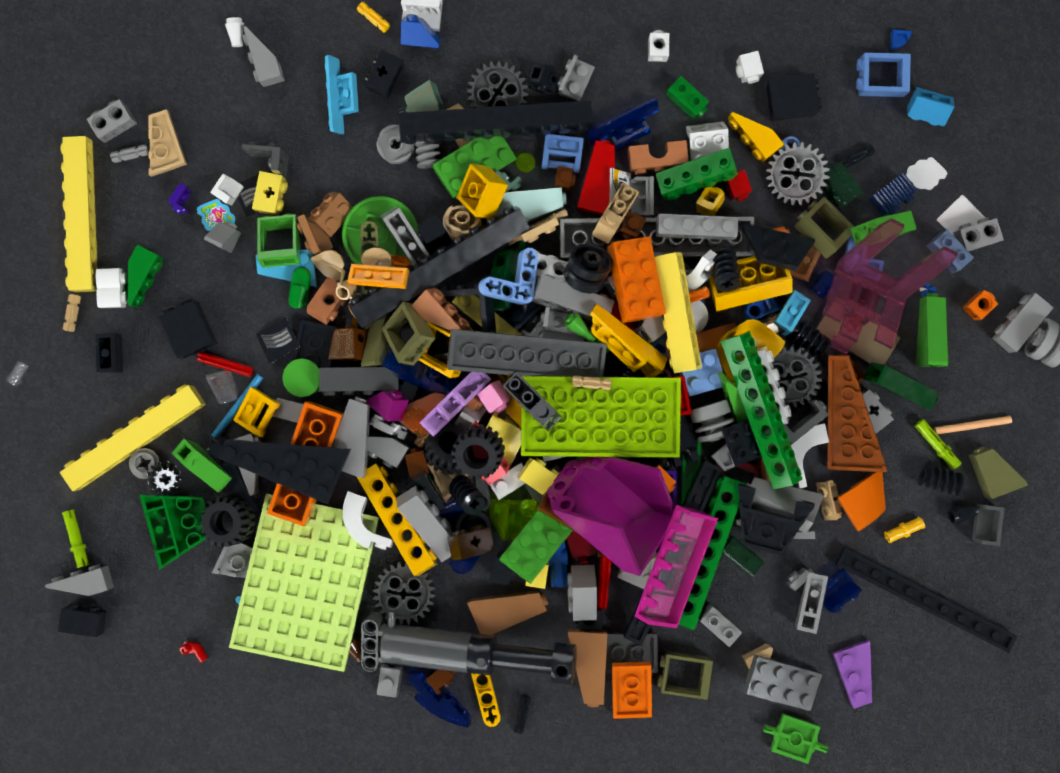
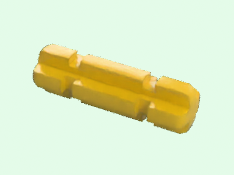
(373, 17)

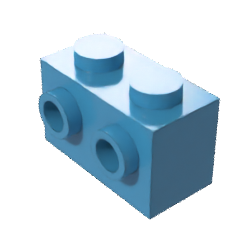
(930, 107)

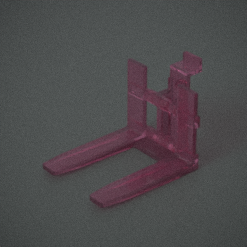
(854, 273)

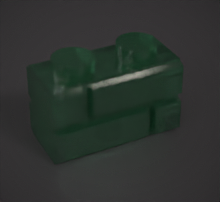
(841, 185)
(742, 556)

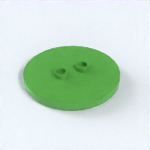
(370, 210)

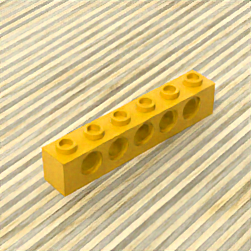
(387, 515)

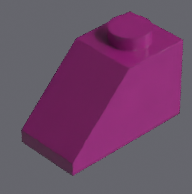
(389, 405)

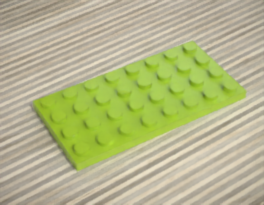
(626, 421)

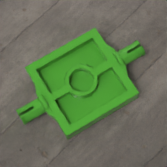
(795, 738)

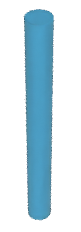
(233, 411)

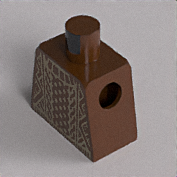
(348, 343)

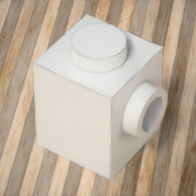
(749, 67)

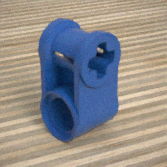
(762, 307)

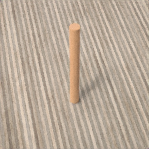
(973, 425)

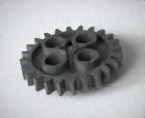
(482, 83)
(794, 392)
(403, 610)

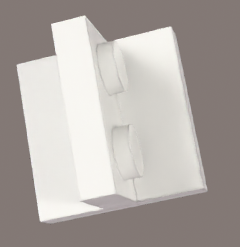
(427, 9)

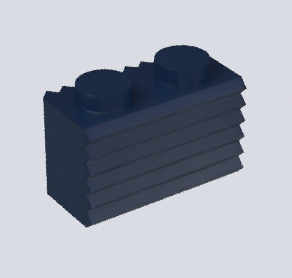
(893, 194)

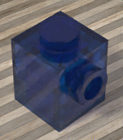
(823, 284)
(463, 566)

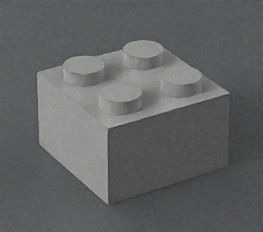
(582, 592)

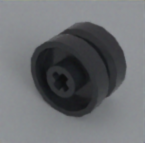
(588, 268)

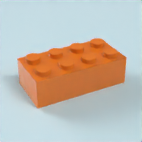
(636, 279)

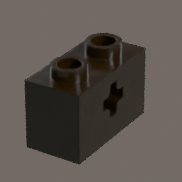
(480, 543)

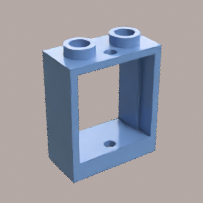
(903, 75)

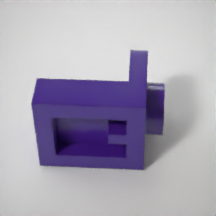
(180, 196)

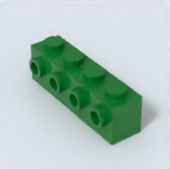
(697, 174)

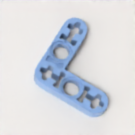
(520, 284)

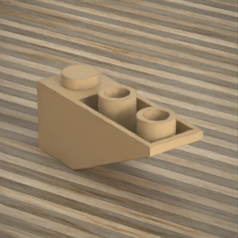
(615, 213)

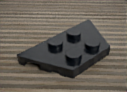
(777, 247)

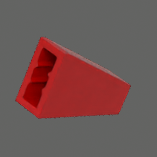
(596, 187)

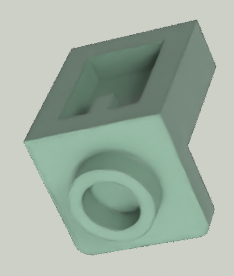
(514, 185)

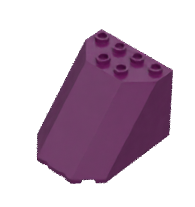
(615, 507)

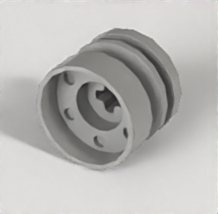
(712, 420)

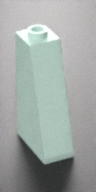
(534, 203)

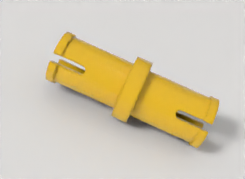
(904, 530)

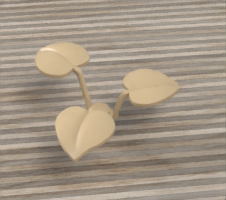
(331, 265)

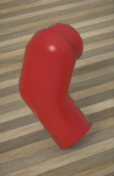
(194, 648)

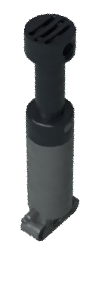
(458, 651)

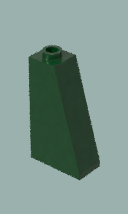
(901, 385)

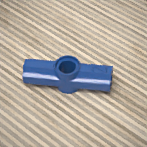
(558, 567)

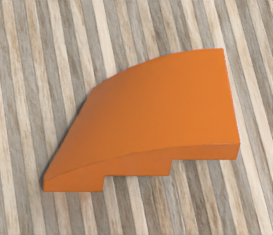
(864, 500)

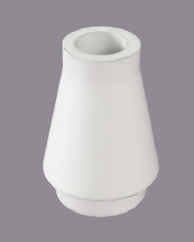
(235, 31)

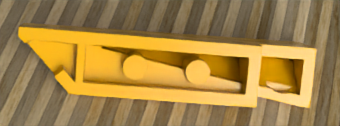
(626, 344)

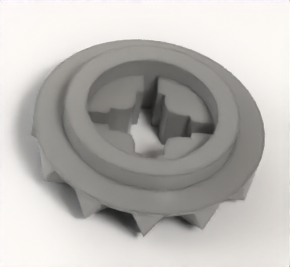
(136, 460)

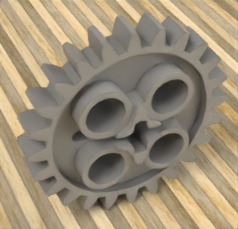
(800, 156)

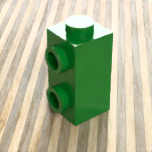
(687, 98)

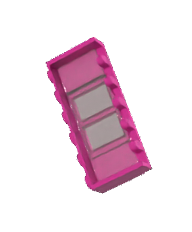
(676, 567)

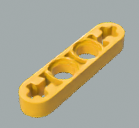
(482, 689)

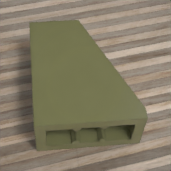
(376, 344)
(994, 473)

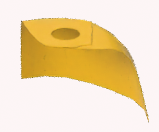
(762, 335)

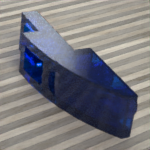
(420, 375)
(443, 707)

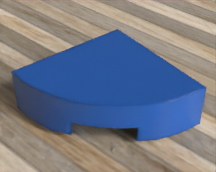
(899, 38)

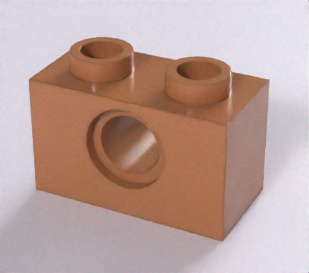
(319, 309)

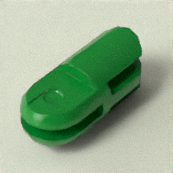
(299, 287)

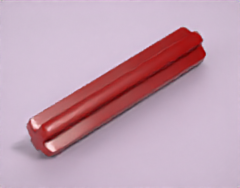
(225, 364)
(603, 582)

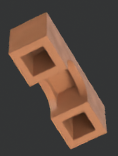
(642, 161)

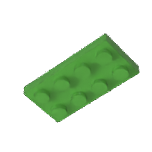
(480, 151)
(535, 546)

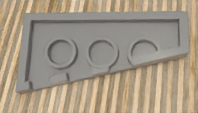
(234, 560)

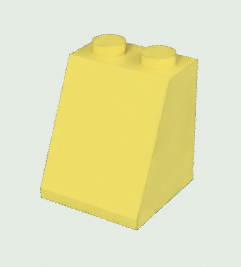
(509, 431)

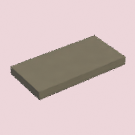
(866, 347)

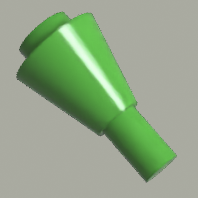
(575, 324)

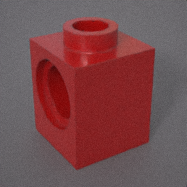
(738, 187)

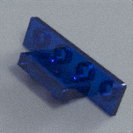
(626, 126)

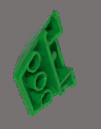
(173, 525)

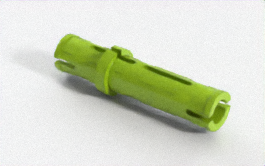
(943, 450)
(75, 538)

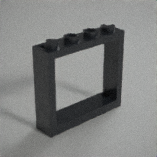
(486, 308)

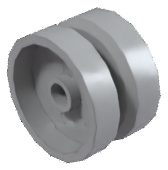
(1045, 343)

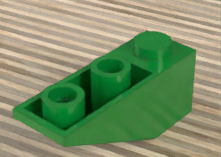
(141, 270)

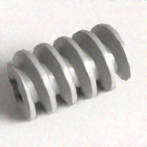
(426, 154)

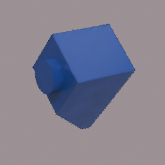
(417, 32)

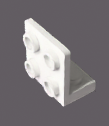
(707, 139)

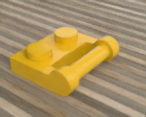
(251, 409)

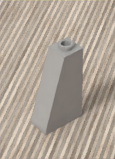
(354, 434)
(783, 500)

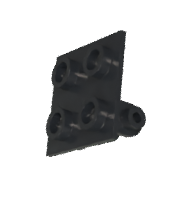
(741, 442)

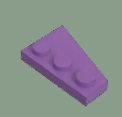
(855, 671)

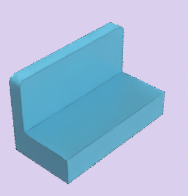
(791, 312)

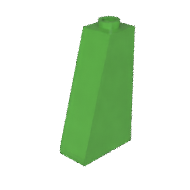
(932, 332)

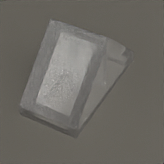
(223, 386)

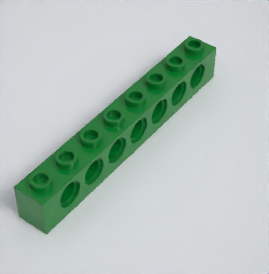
(760, 420)
(697, 598)

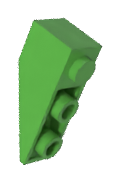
(201, 464)

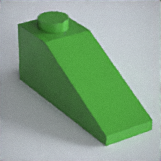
(731, 393)

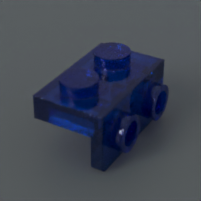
(839, 591)

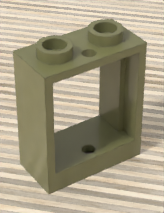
(833, 217)
(422, 335)
(704, 679)

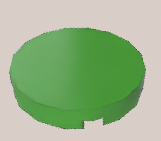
(301, 377)

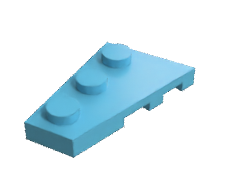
(285, 272)

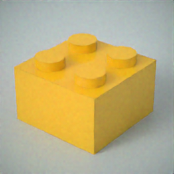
(482, 191)

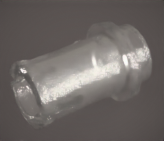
(17, 373)

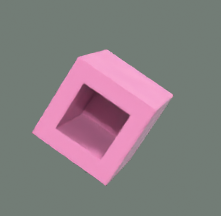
(494, 397)

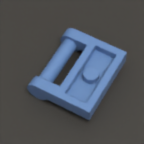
(562, 146)

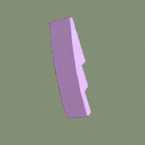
(454, 402)

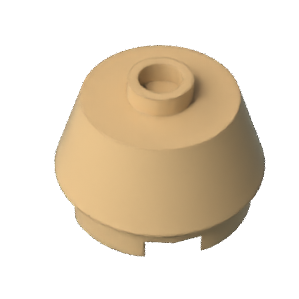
(459, 221)

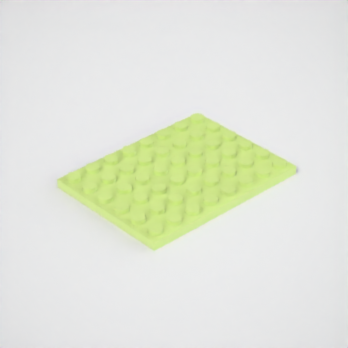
(303, 589)

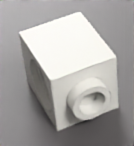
(654, 53)

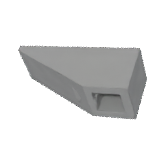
(267, 67)
(388, 449)
(88, 583)

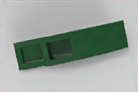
(504, 268)

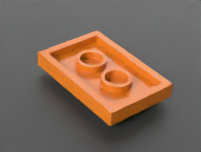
(631, 690)

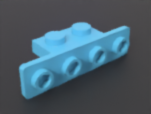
(341, 94)

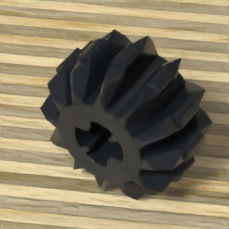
(171, 477)

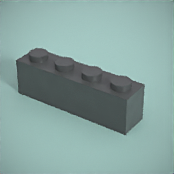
(356, 379)

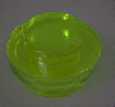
(525, 162)
(528, 508)

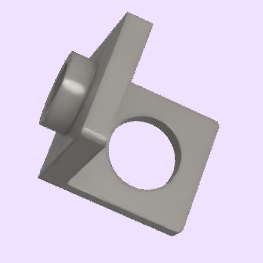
(547, 320)

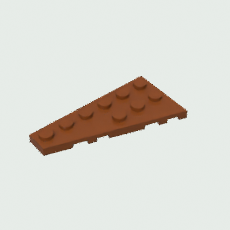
(850, 428)

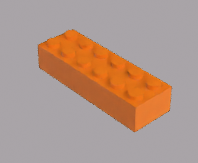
(316, 428)

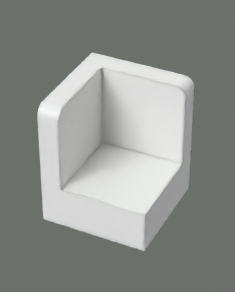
(227, 189)

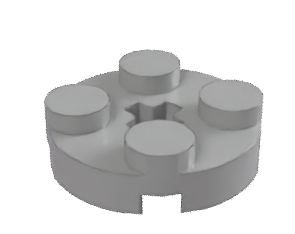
(393, 155)
(387, 427)

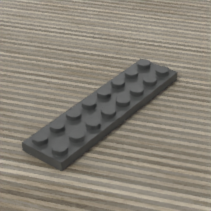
(524, 354)

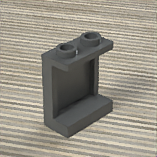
(816, 414)

